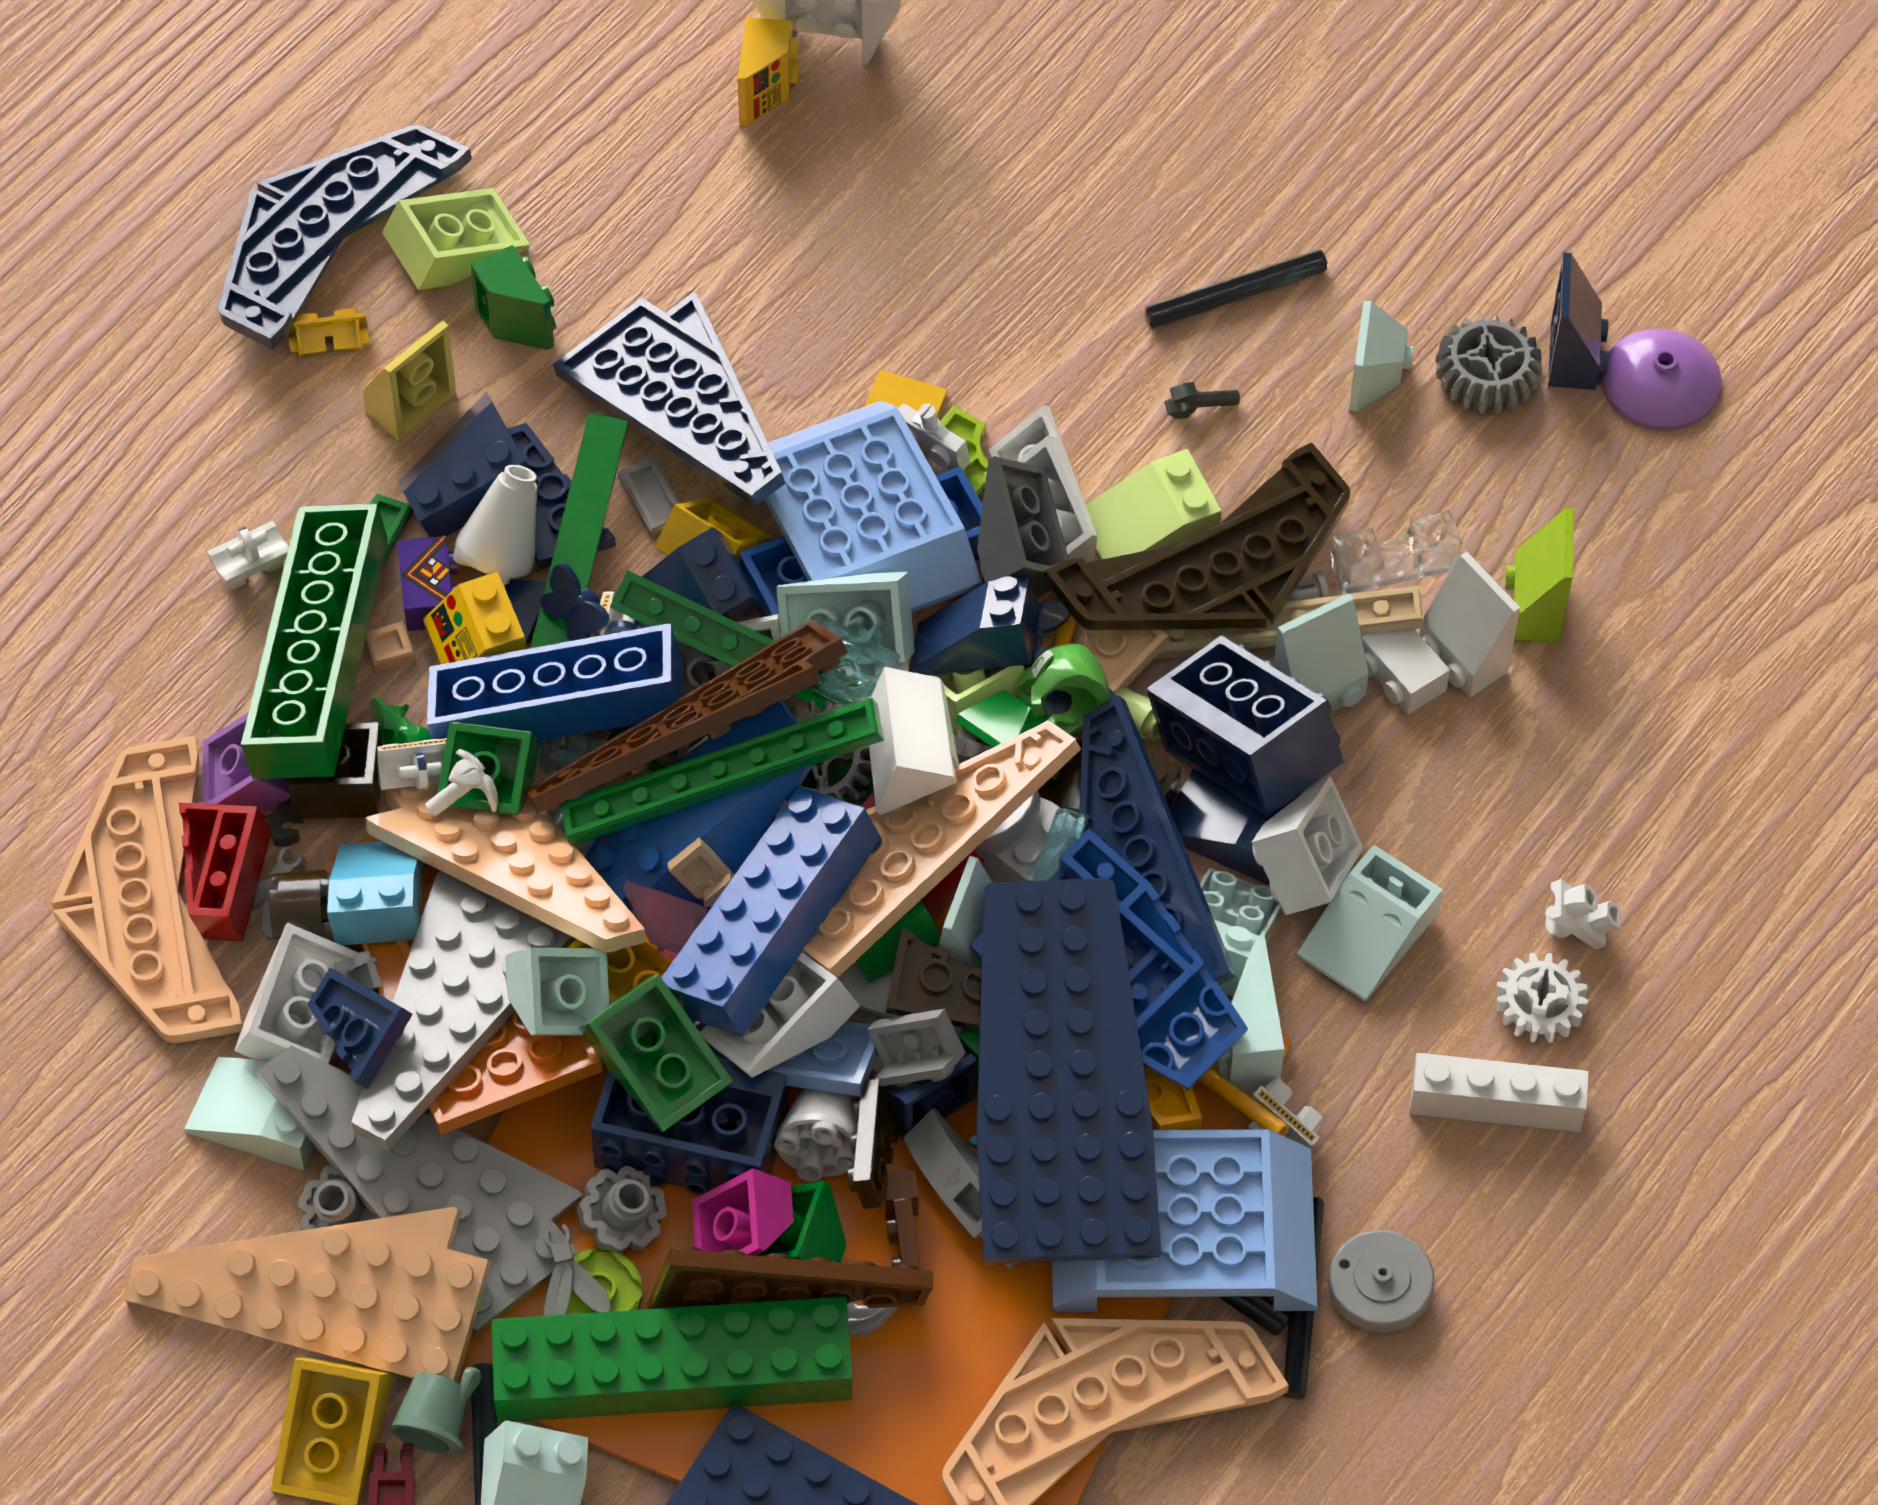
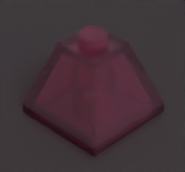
(666, 918)

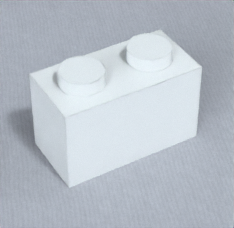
(1405, 668)

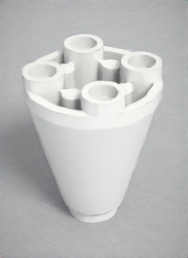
(502, 527)
(818, 1134)

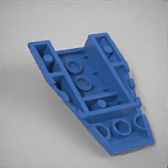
(726, 823)
(1178, 1006)

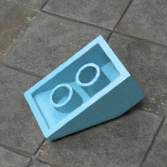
(374, 894)

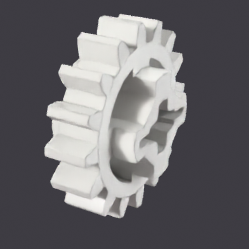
(1562, 994)

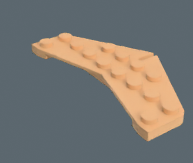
(126, 901)
(1110, 1381)

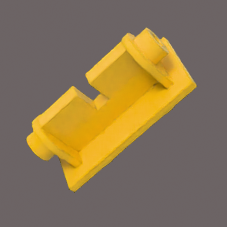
(342, 327)

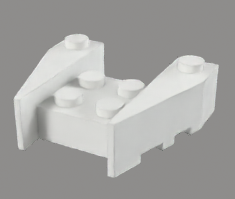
(841, 18)

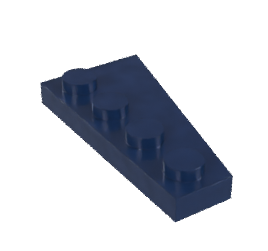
(551, 495)

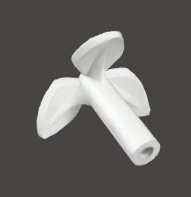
(464, 776)

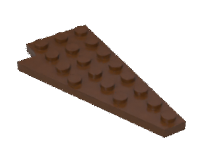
(708, 710)

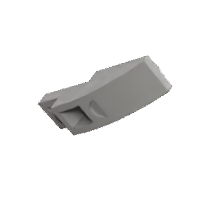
(949, 1168)

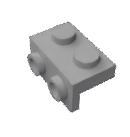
(916, 1047)

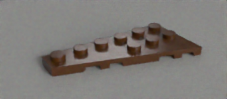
(732, 1277)

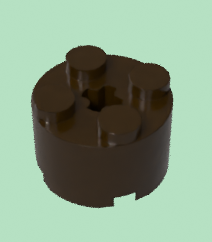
(301, 902)

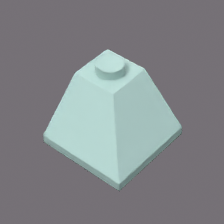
(1379, 356)
(557, 988)

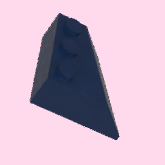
(461, 469)

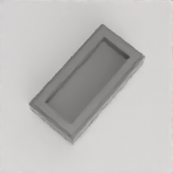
(649, 494)

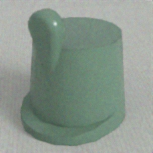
(435, 1411)

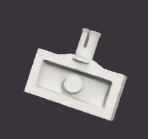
(934, 438)

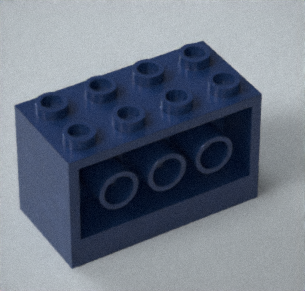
(1245, 725)
(703, 1148)

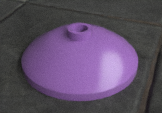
(1656, 393)

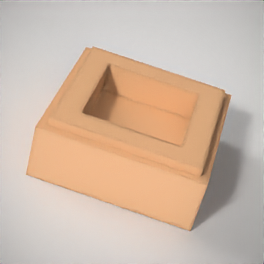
(389, 647)

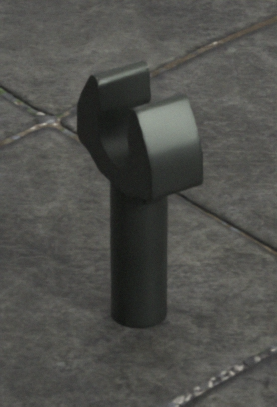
(1187, 399)
(283, 836)

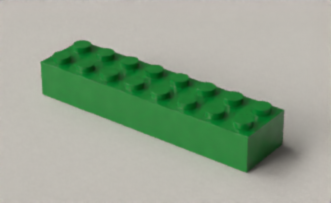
(315, 642)
(671, 1359)

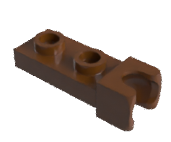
(900, 1206)

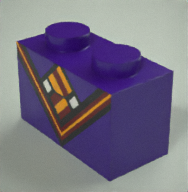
(424, 577)

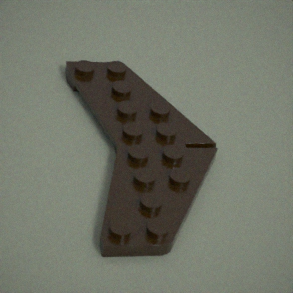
(1224, 576)

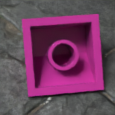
(743, 1214)

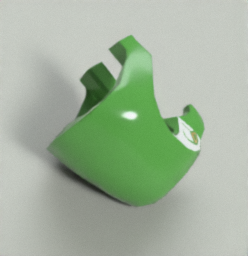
(1070, 670)

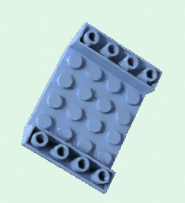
(870, 504)
(1229, 1223)

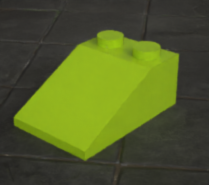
(1543, 580)

